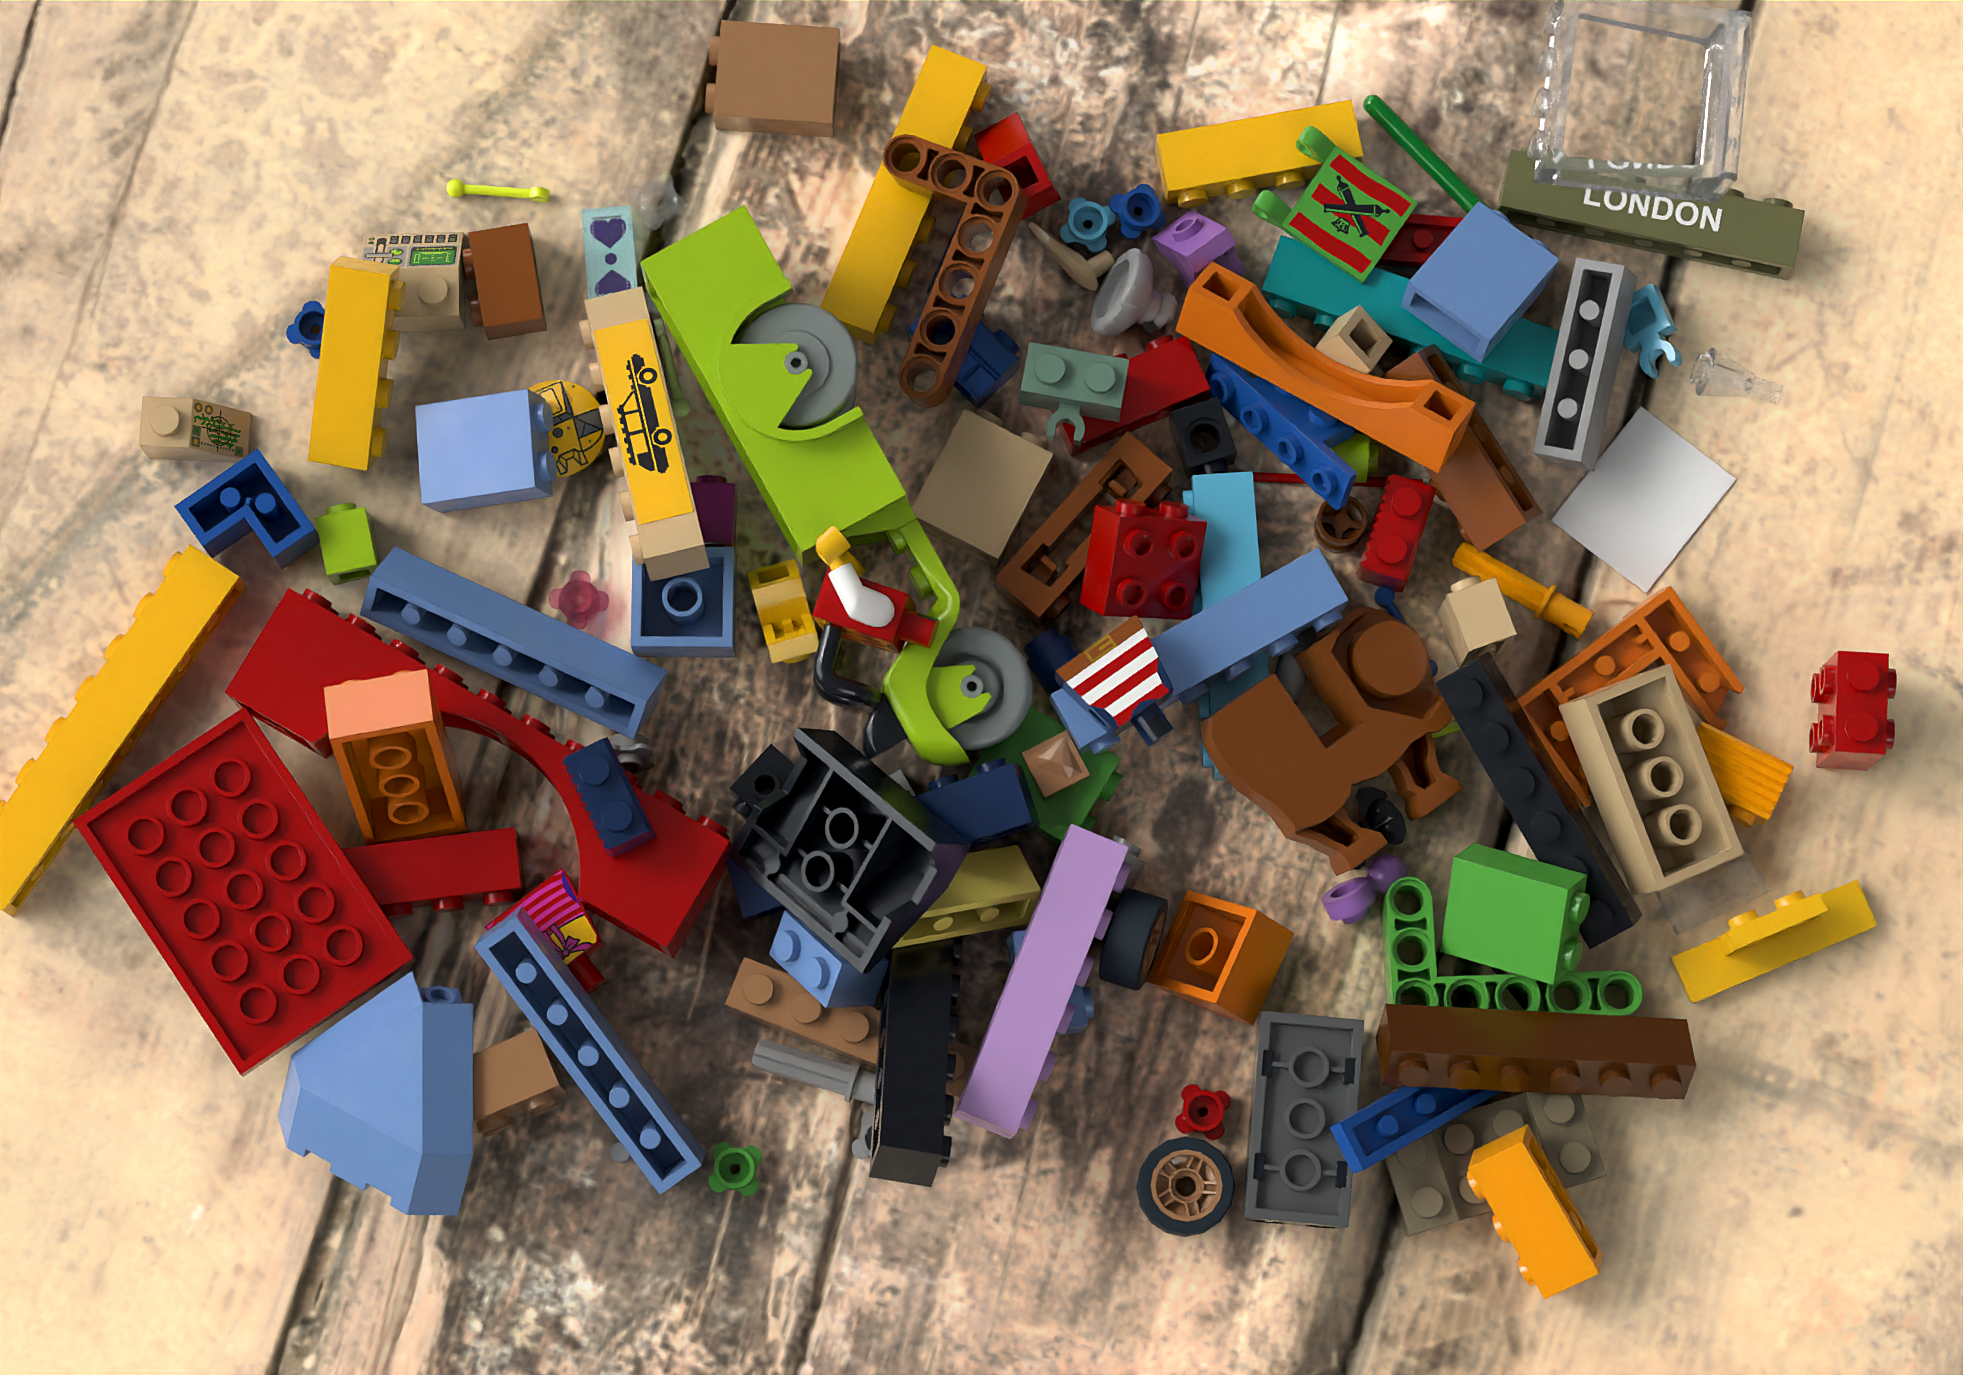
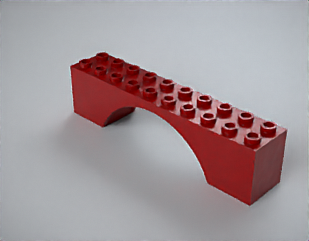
(645, 892)

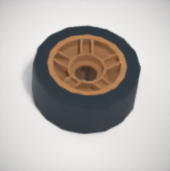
(1133, 939)
(1212, 1183)

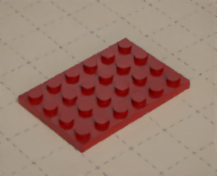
(244, 891)

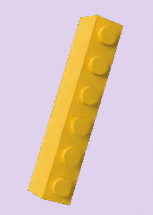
(897, 219)

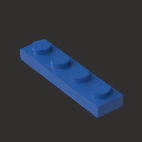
(1400, 1120)

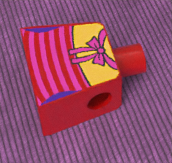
(565, 924)

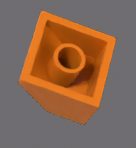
(1221, 956)

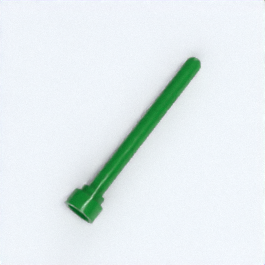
(1422, 153)

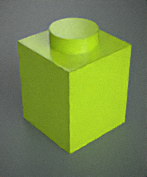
(347, 543)

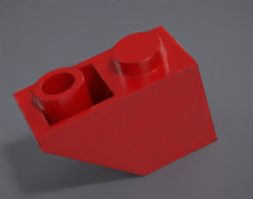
(1011, 147)

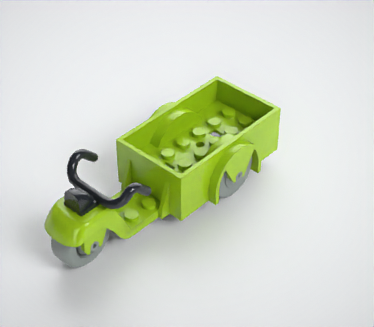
(787, 401)

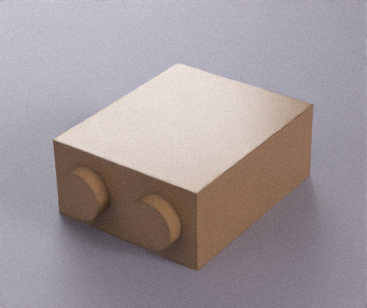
(774, 78)

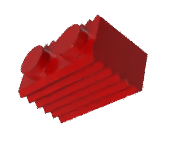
(1396, 532)

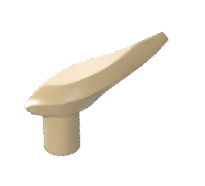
(1072, 262)

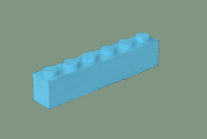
(1227, 566)

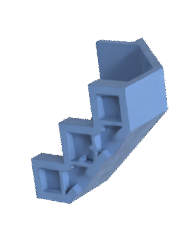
(390, 1097)

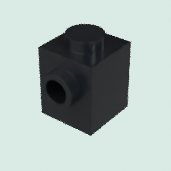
(760, 780)

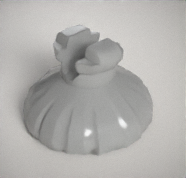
(1129, 298)

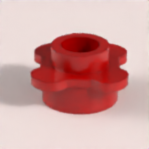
(1215, 1104)

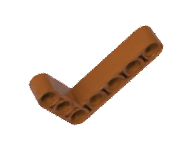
(959, 261)

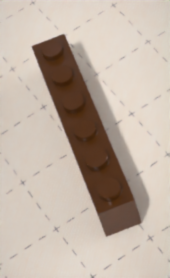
(1535, 1051)

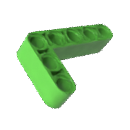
(1485, 989)

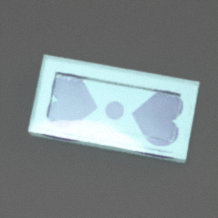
(609, 250)

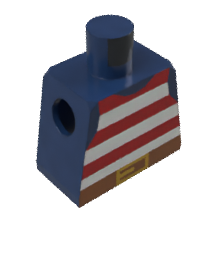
(1121, 683)

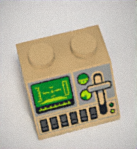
(432, 275)

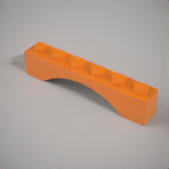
(1238, 323)

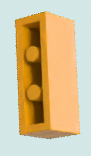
(1534, 1212)

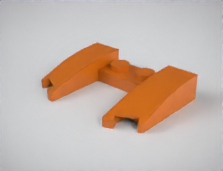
(1653, 631)

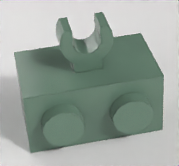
(1073, 386)

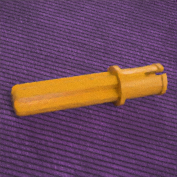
(1545, 602)

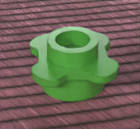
(725, 1157)

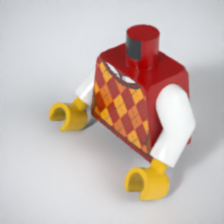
(863, 608)

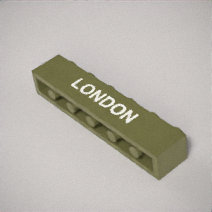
(1726, 234)

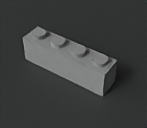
(1585, 364)

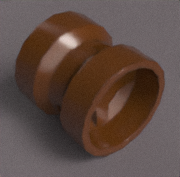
(1349, 517)

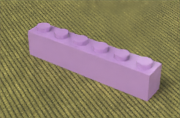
(1042, 981)

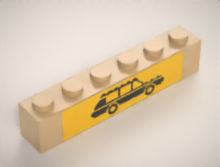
(645, 434)

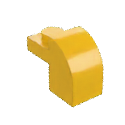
(783, 612)

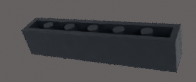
(1536, 792)
(915, 1063)

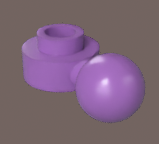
(1352, 898)

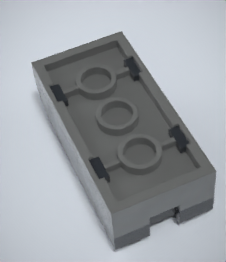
(1300, 1087)

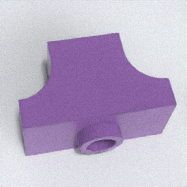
(1195, 242)

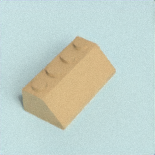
(1651, 780)

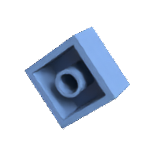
(686, 612)

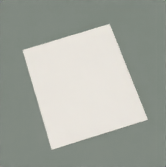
(1643, 499)

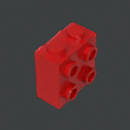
(1143, 560)
(1852, 710)

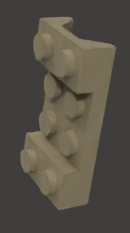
(1433, 1169)

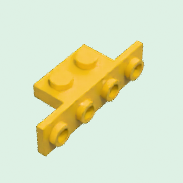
(1773, 940)

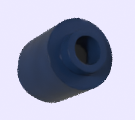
(1047, 655)

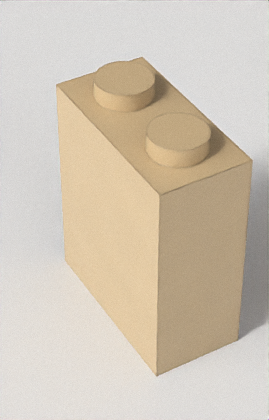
(982, 486)

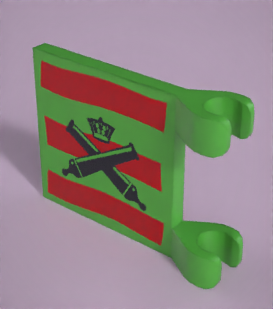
(1345, 210)

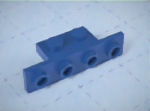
(1287, 427)

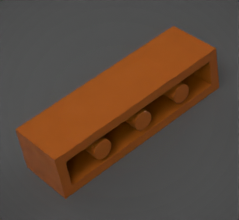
(1478, 476)

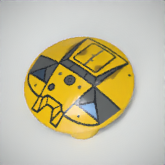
(577, 425)

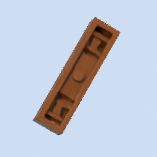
(1029, 591)

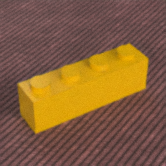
(1249, 153)
(354, 363)

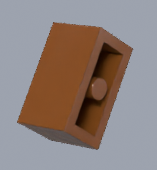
(506, 281)

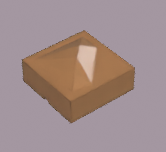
(1055, 765)

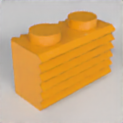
(1744, 774)

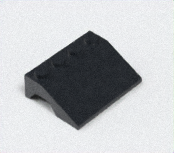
(848, 849)

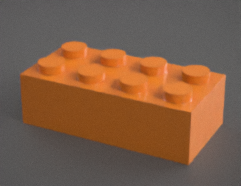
(395, 757)

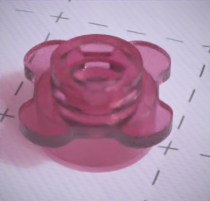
(579, 585)

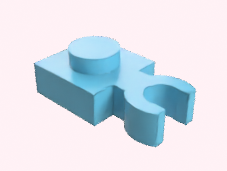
(1647, 328)

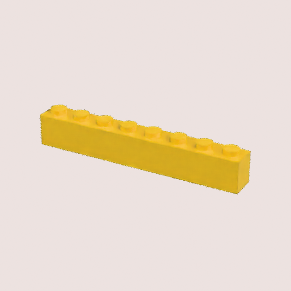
(110, 717)

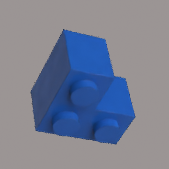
(246, 500)

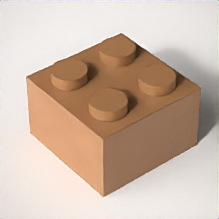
(514, 1080)

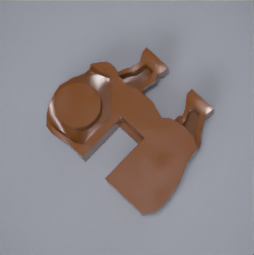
(1386, 706)

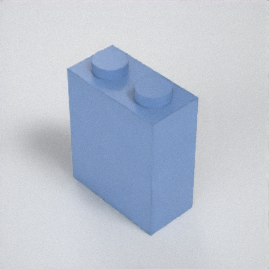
(1480, 281)
(485, 450)

